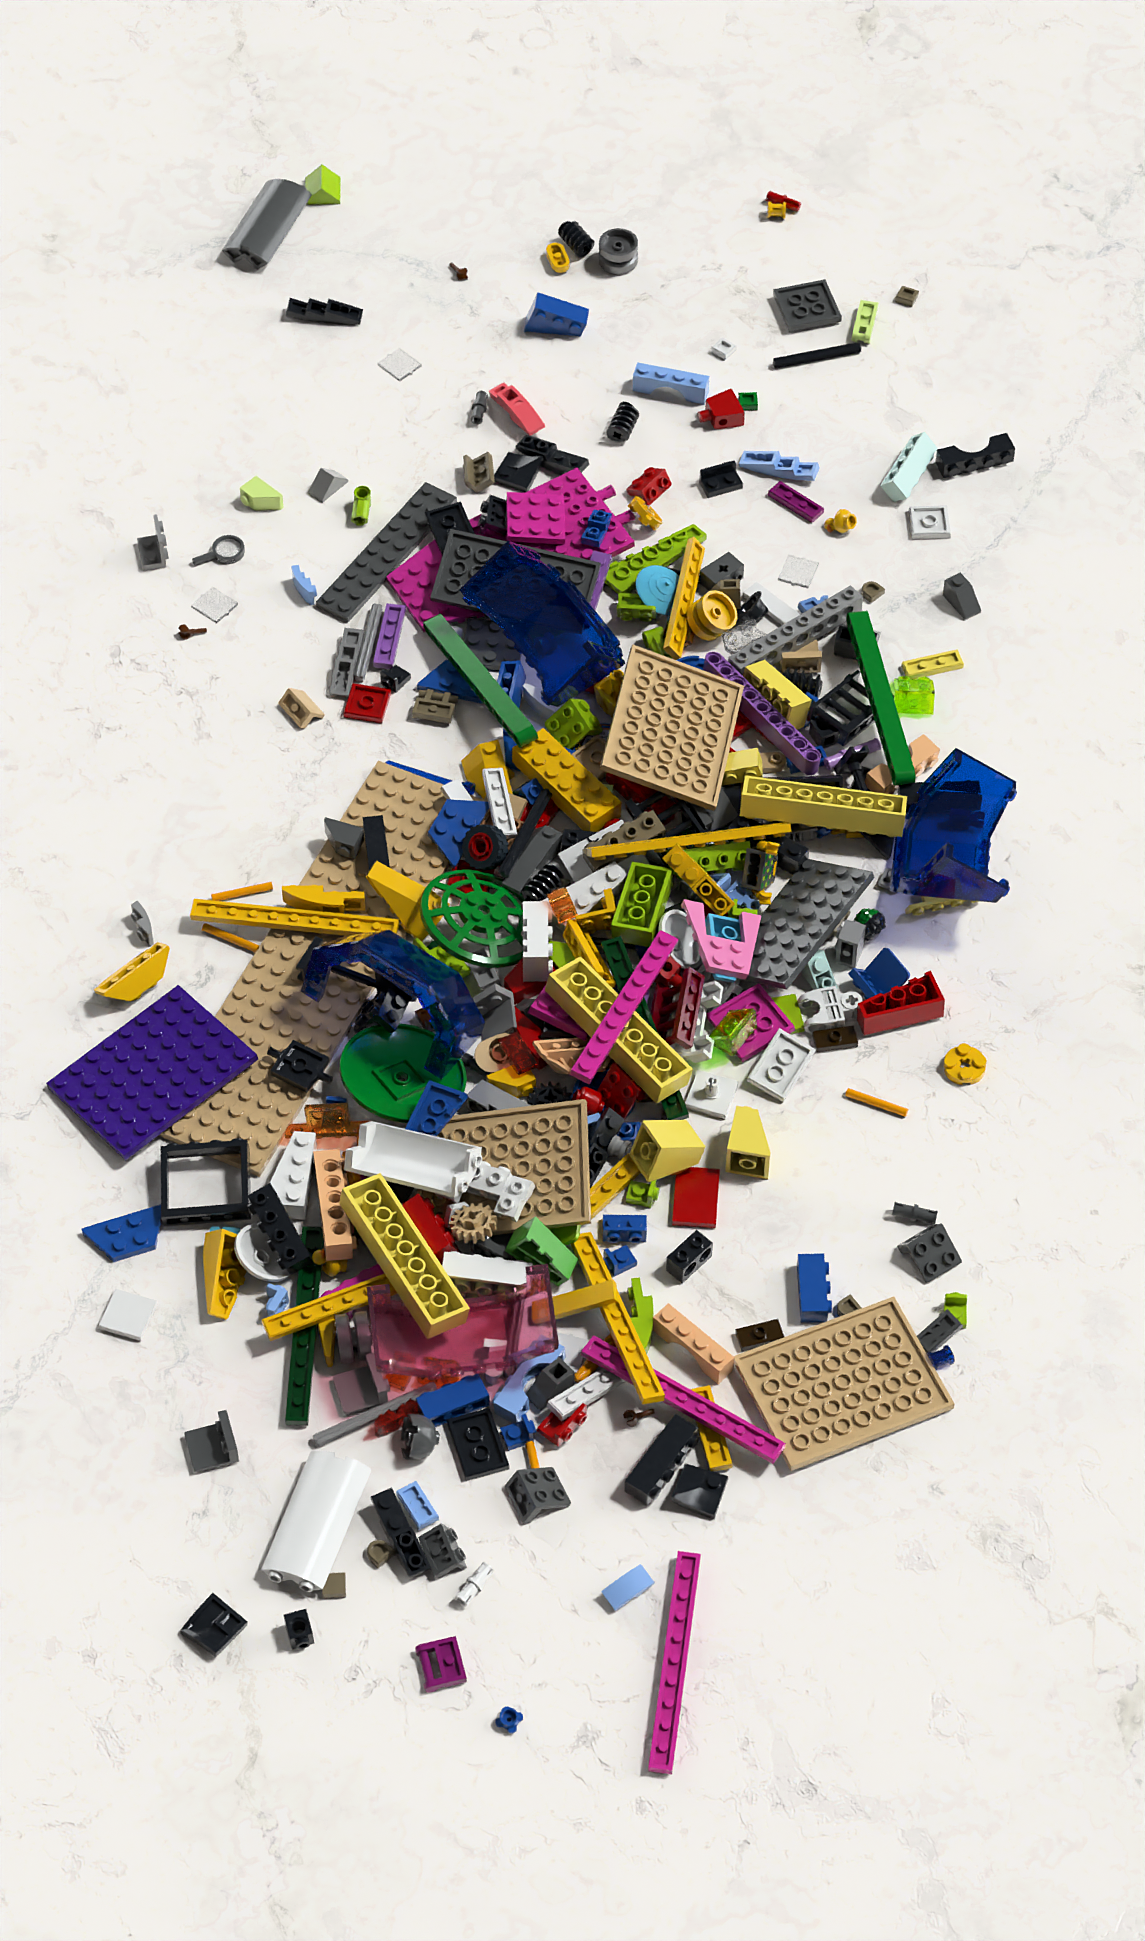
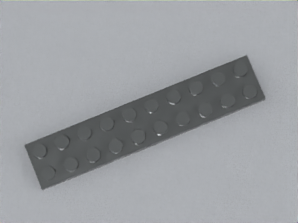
(383, 554)

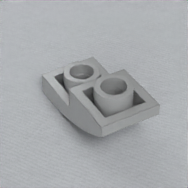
(143, 923)

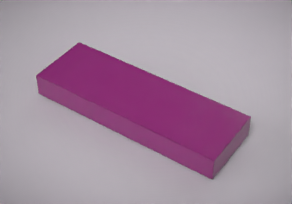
(796, 502)

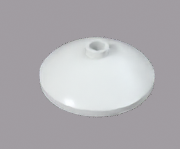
(686, 950)
(256, 1255)

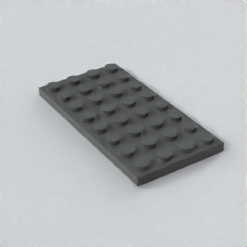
(469, 552)
(803, 919)

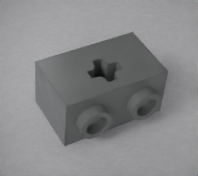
(723, 568)

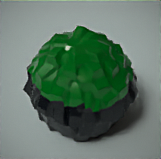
(873, 920)

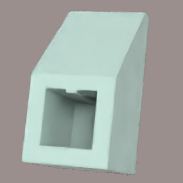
(818, 972)

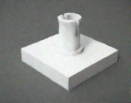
(711, 1094)

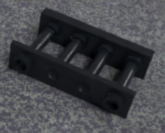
(857, 722)
(635, 809)

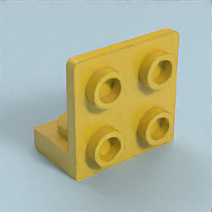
(599, 919)

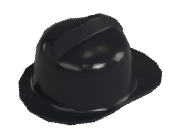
(752, 608)

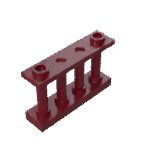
(686, 1008)

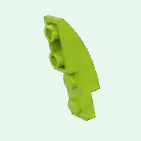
(641, 1312)

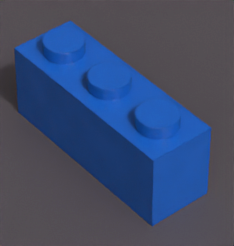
(512, 679)
(813, 1288)
(453, 1400)

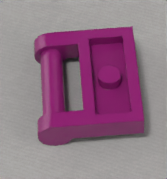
(448, 1660)

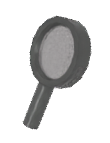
(225, 549)

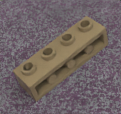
(645, 827)

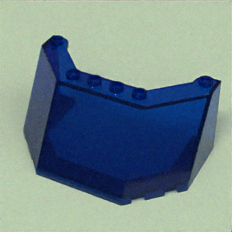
(545, 621)
(950, 833)
(435, 985)

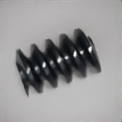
(576, 238)
(622, 422)
(804, 683)
(543, 883)

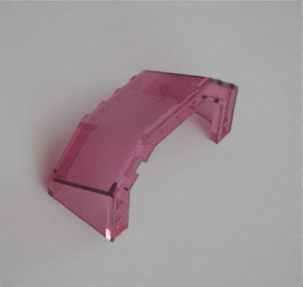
(520, 1317)

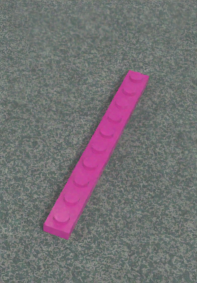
(624, 1007)
(692, 1404)
(674, 1663)

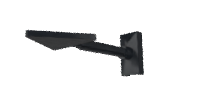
(850, 764)
(379, 982)

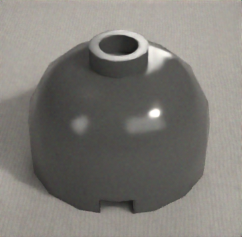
(419, 1437)

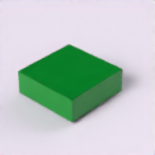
(748, 400)

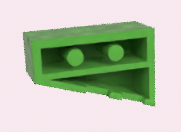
(539, 1246)

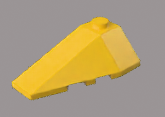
(403, 898)

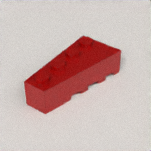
(902, 1006)

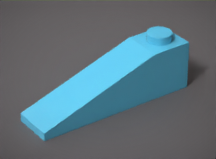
(724, 928)

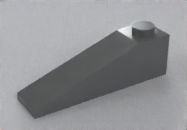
(540, 850)

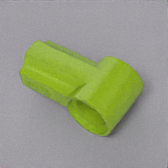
(361, 505)
(654, 640)

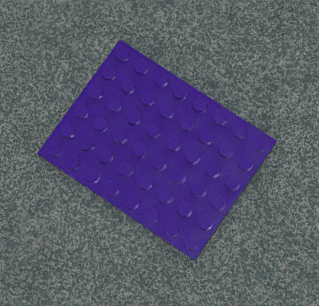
(152, 1072)

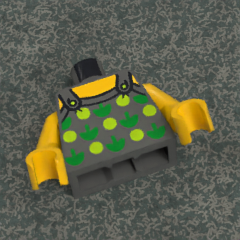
(760, 870)

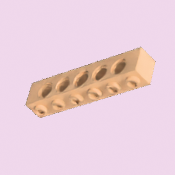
(334, 1221)

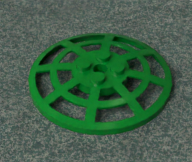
(473, 918)

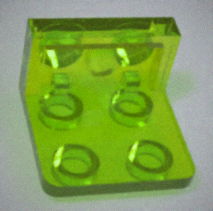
(914, 695)

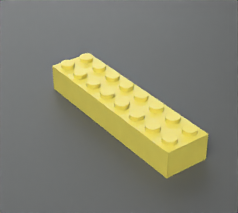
(823, 806)
(639, 1047)
(404, 1256)

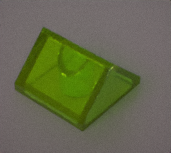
(734, 1030)

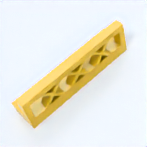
(582, 945)

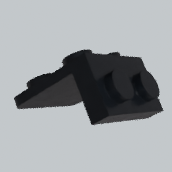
(384, 1008)

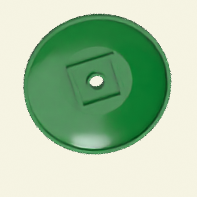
(377, 1058)

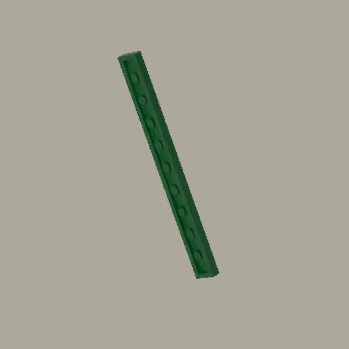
(621, 971)
(304, 1340)

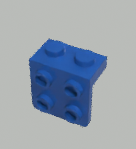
(880, 974)

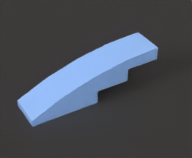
(774, 465)

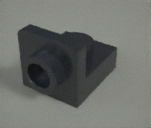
(394, 678)

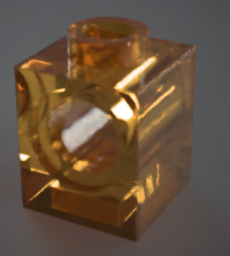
(562, 905)

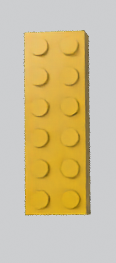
(571, 784)

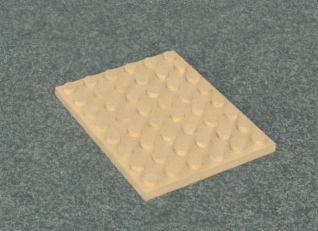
(672, 727)
(535, 1144)
(843, 1383)

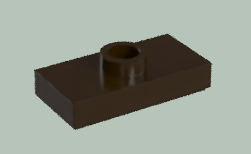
(835, 1039)
(758, 1334)

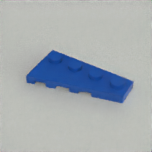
(435, 1108)

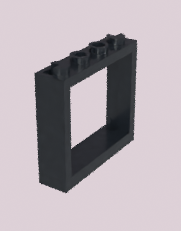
(211, 1213)

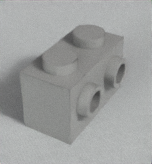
(849, 943)

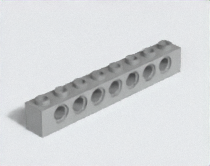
(799, 630)

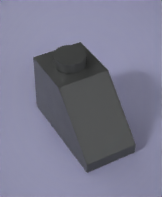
(961, 596)
(344, 837)

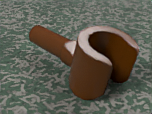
(461, 273)
(186, 633)
(636, 1416)

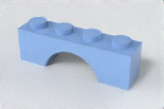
(691, 385)
(512, 1400)

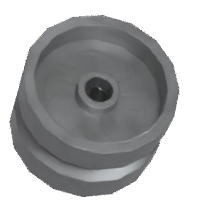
(618, 251)
(353, 1337)

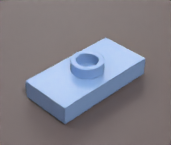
(417, 1505)

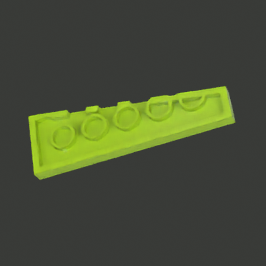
(623, 574)

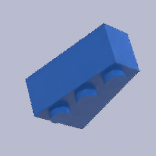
(555, 317)

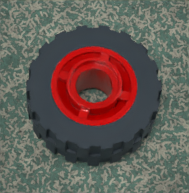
(495, 849)

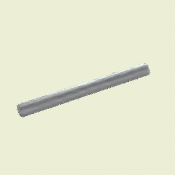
(368, 1417)

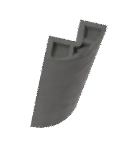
(267, 222)

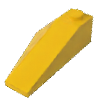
(482, 757)
(221, 1272)

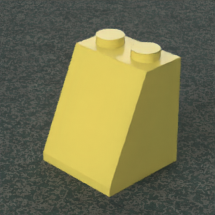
(747, 1145)
(665, 1148)

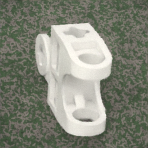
(829, 1009)

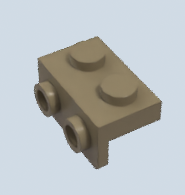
(478, 472)

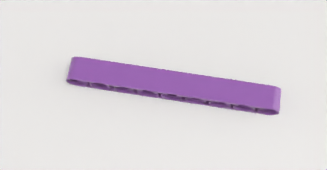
(767, 718)

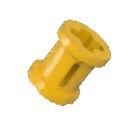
(776, 210)

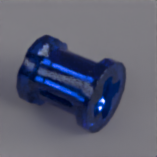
(941, 1357)

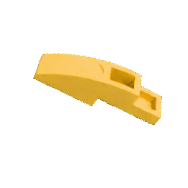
(698, 880)
(315, 899)

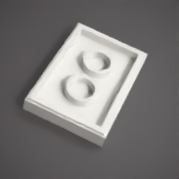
(781, 1065)

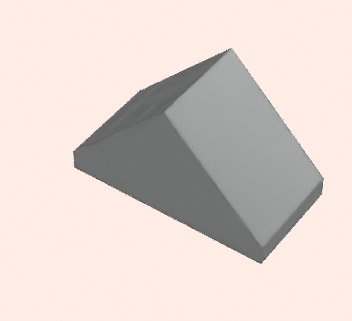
(326, 484)

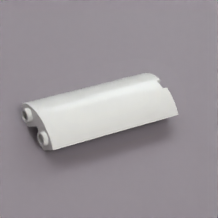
(413, 1159)
(316, 1520)

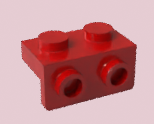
(650, 485)
(560, 1431)

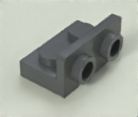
(442, 1550)

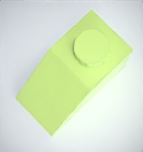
(260, 495)

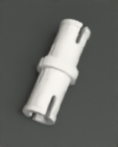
(474, 1584)

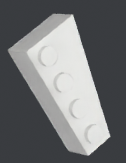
(587, 892)
(535, 941)
(295, 1173)
(483, 1274)

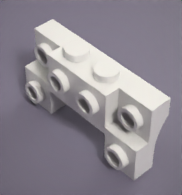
(702, 1045)
(500, 1186)

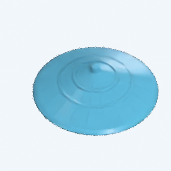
(657, 587)

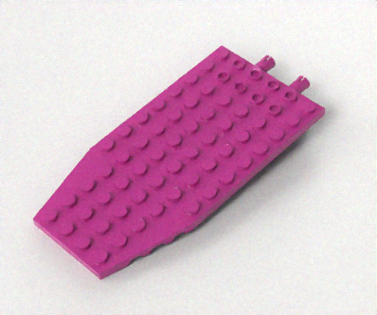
(416, 577)

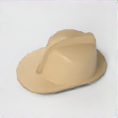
(490, 1055)

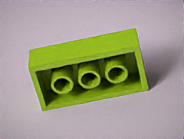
(642, 904)

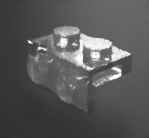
(741, 636)

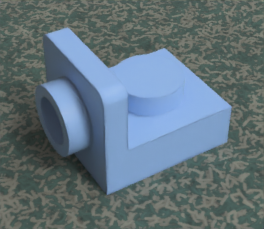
(278, 1299)

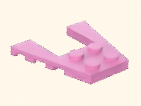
(721, 954)

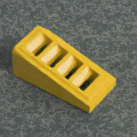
(327, 1334)

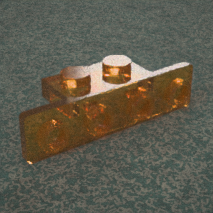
(327, 1121)

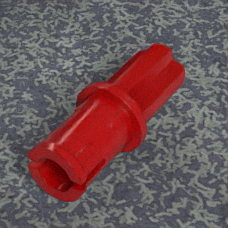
(779, 199)

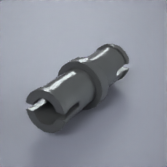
(479, 407)
(914, 1212)

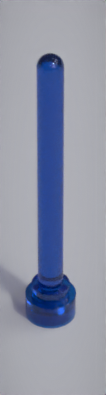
(469, 786)

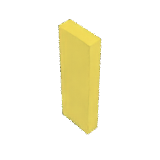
(932, 664)

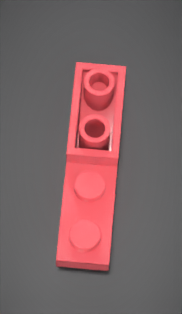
(518, 408)

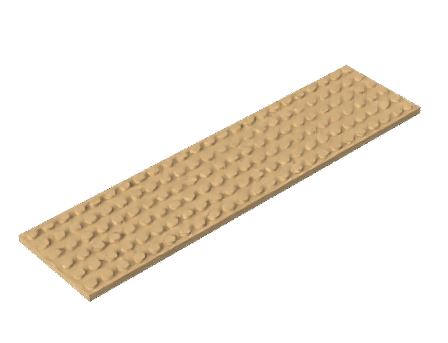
(267, 999)

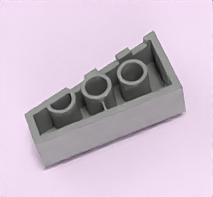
(489, 1098)

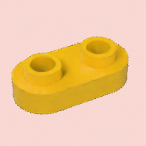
(557, 257)

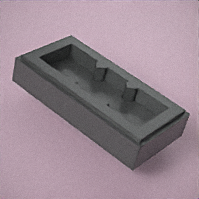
(939, 1331)

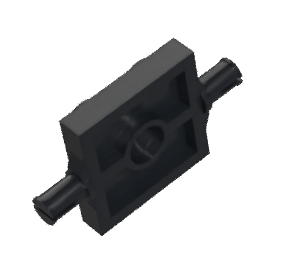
(299, 1066)

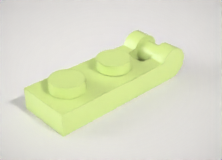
(865, 321)

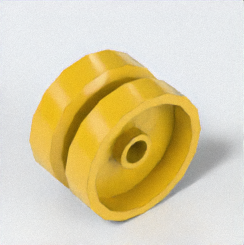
(712, 615)

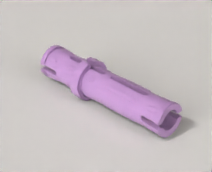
(830, 762)

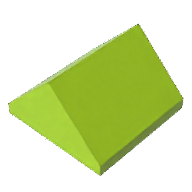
(323, 186)

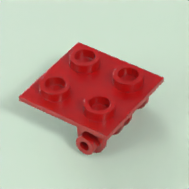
(620, 1091)

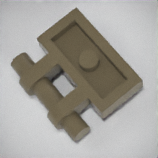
(429, 709)

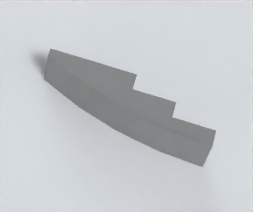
(346, 662)

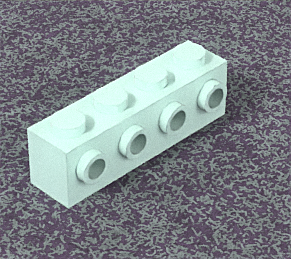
(909, 467)

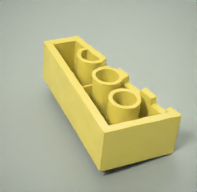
(779, 692)

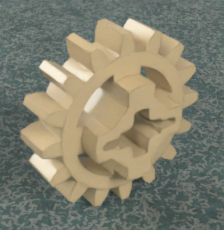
(473, 1223)

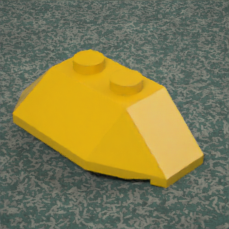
(136, 975)

